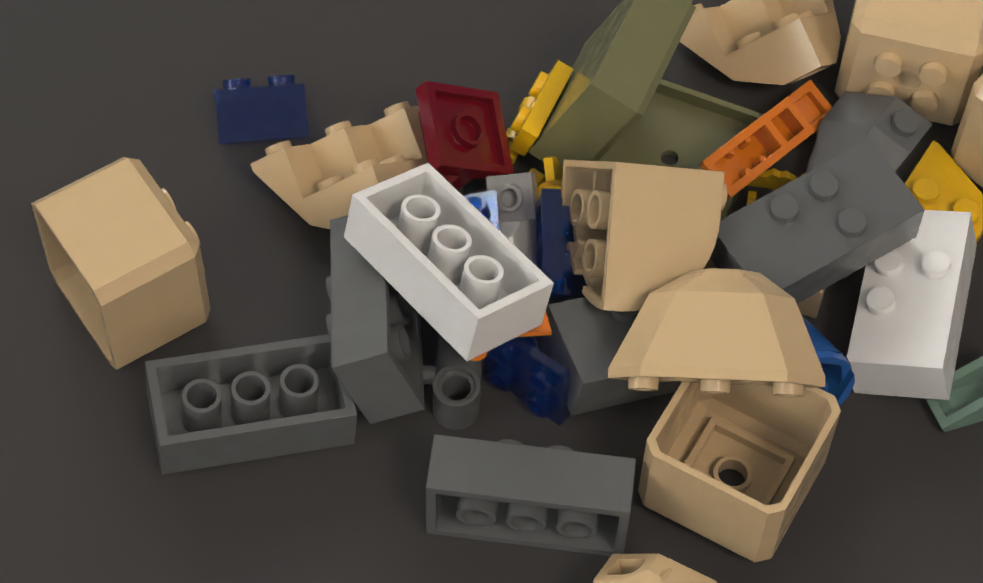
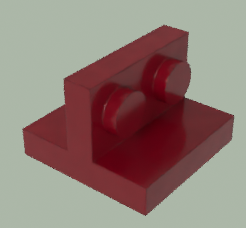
(463, 132)

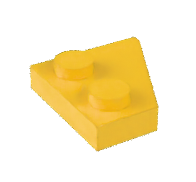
(945, 187)

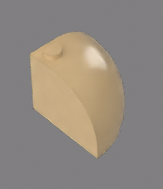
(638, 226)

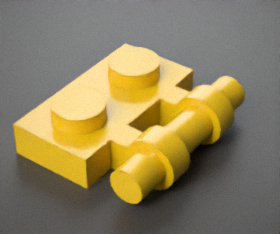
(536, 109)

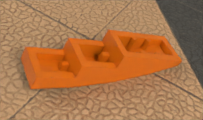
(769, 138)

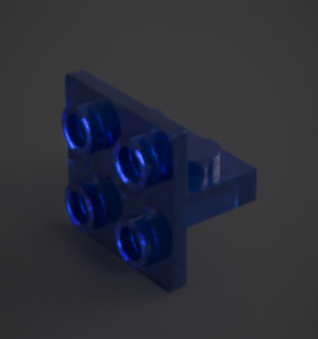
(261, 111)

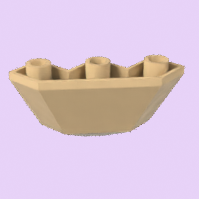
(766, 39)
(323, 175)
(719, 333)

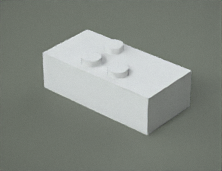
(447, 260)
(914, 311)

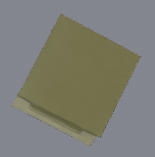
(624, 110)

